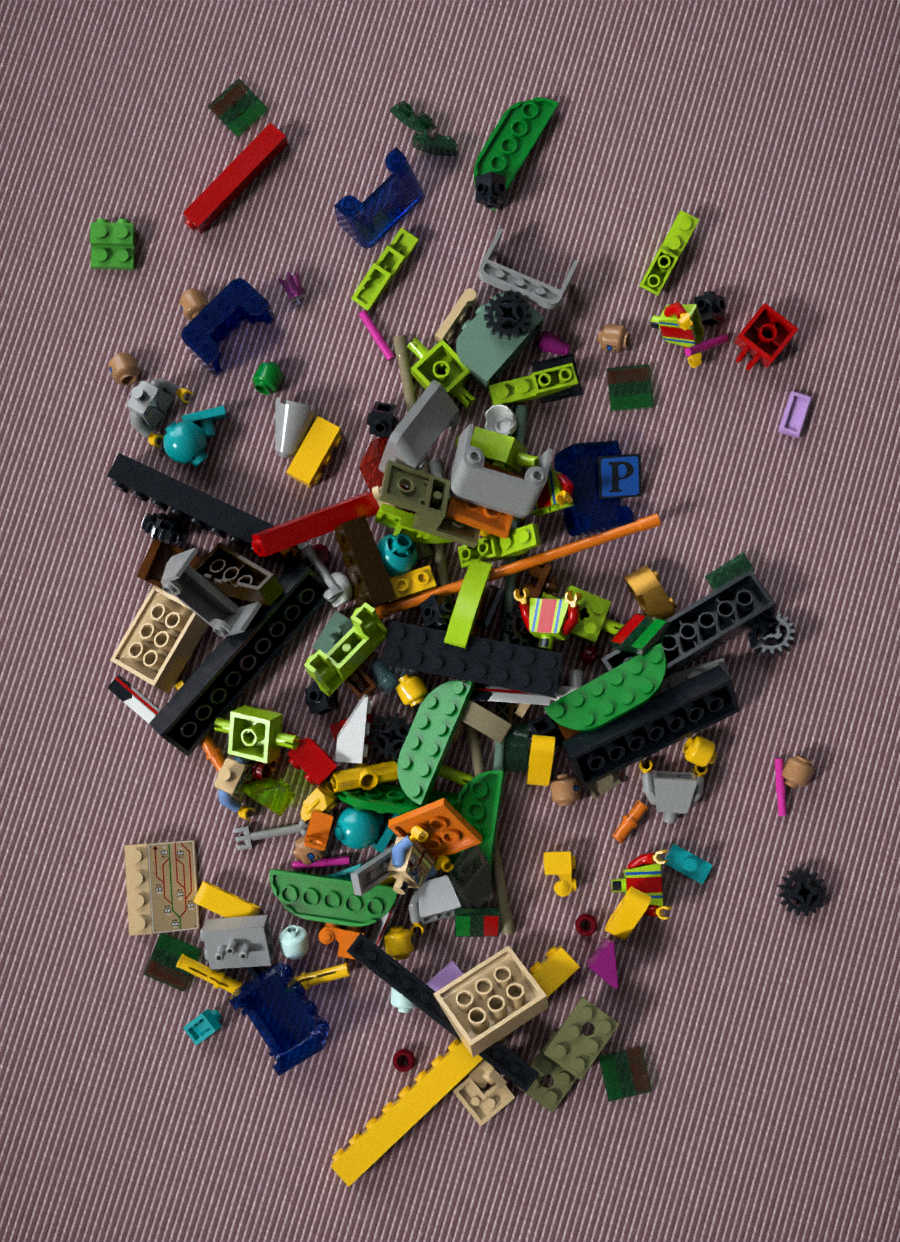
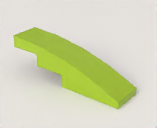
(385, 269)
(468, 603)

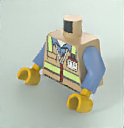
(230, 778)
(412, 863)

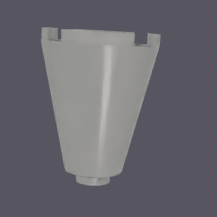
(291, 425)

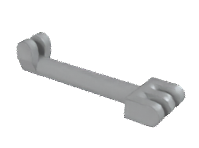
(334, 590)
(269, 833)

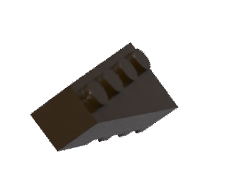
(364, 563)
(239, 576)

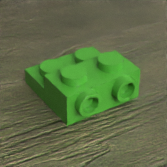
(113, 244)

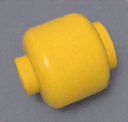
(411, 690)
(699, 751)
(399, 942)

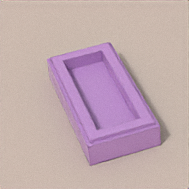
(794, 414)

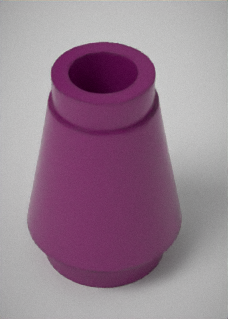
(552, 344)

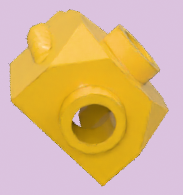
(320, 800)

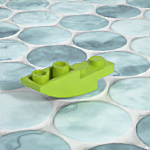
(669, 253)
(533, 386)
(403, 524)
(496, 548)

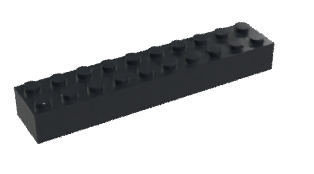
(240, 661)

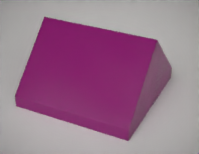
(604, 962)

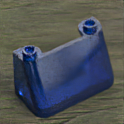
(385, 207)
(589, 513)

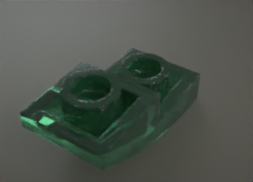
(419, 122)
(441, 146)
(729, 571)
(517, 748)

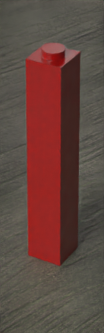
(235, 178)
(313, 524)

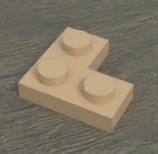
(482, 1104)

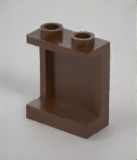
(156, 559)

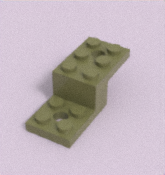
(428, 500)
(570, 1053)

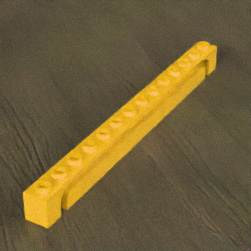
(432, 1085)

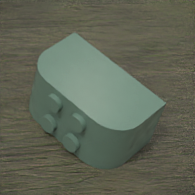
(487, 354)

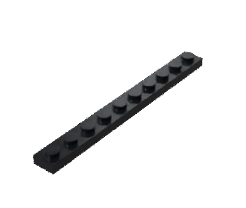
(423, 998)

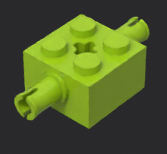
(441, 358)
(502, 450)
(595, 614)
(255, 734)

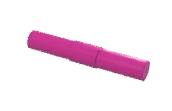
(376, 335)
(705, 345)
(780, 787)
(324, 862)

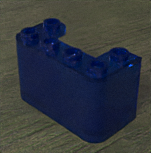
(221, 318)
(282, 1016)

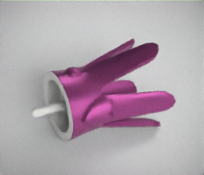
(294, 288)

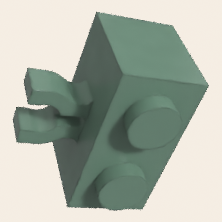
(333, 632)

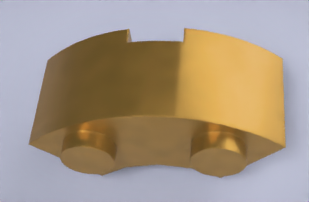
(649, 593)

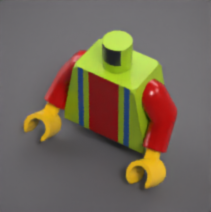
(681, 326)
(555, 494)
(549, 617)
(645, 875)

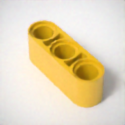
(540, 760)
(224, 902)
(628, 913)

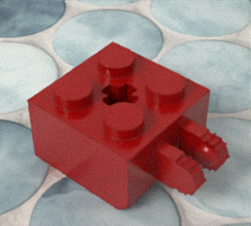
(761, 348)
(312, 760)

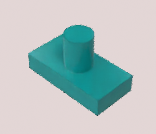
(206, 418)
(385, 835)
(688, 864)
(203, 1025)

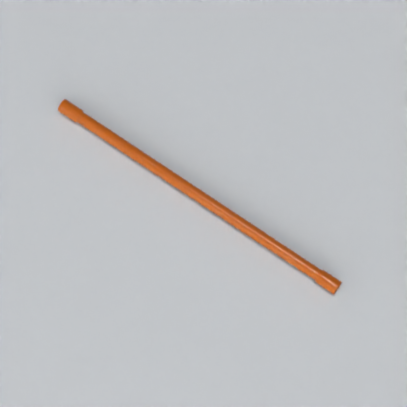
(640, 525)

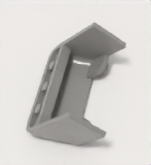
(523, 285)
(421, 428)
(492, 488)
(204, 598)

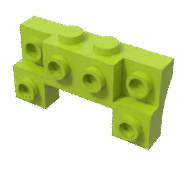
(349, 652)

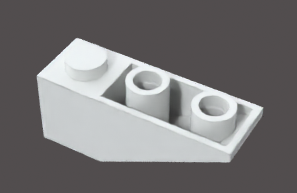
(350, 739)

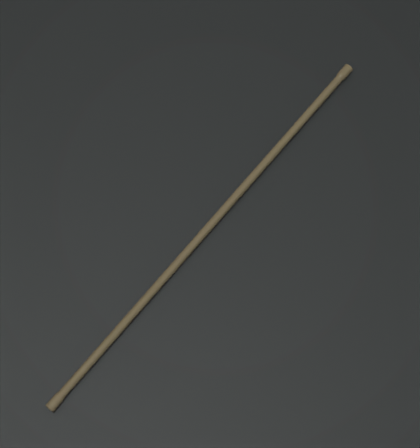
(506, 916)

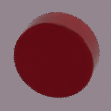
(322, 553)

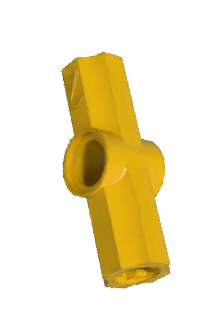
(364, 776)

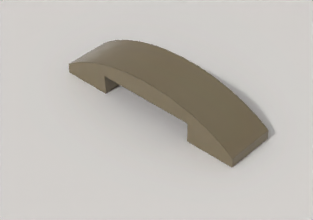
(485, 722)

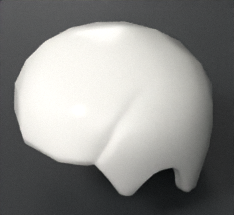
(500, 420)
(345, 585)

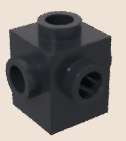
(490, 189)
(711, 308)
(382, 419)
(437, 611)
(319, 702)
(545, 727)

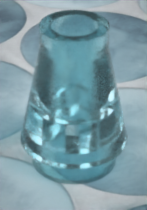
(384, 677)

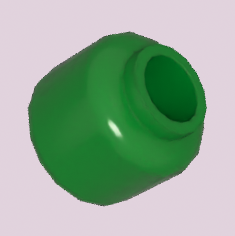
(268, 378)

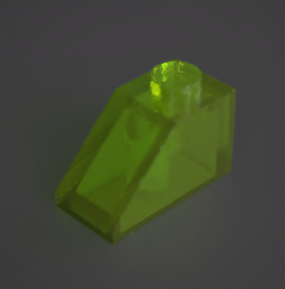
(270, 793)

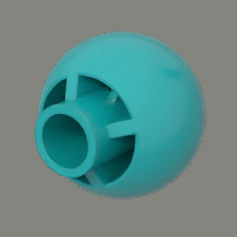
(185, 443)
(397, 554)
(358, 827)

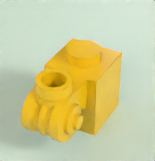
(561, 864)

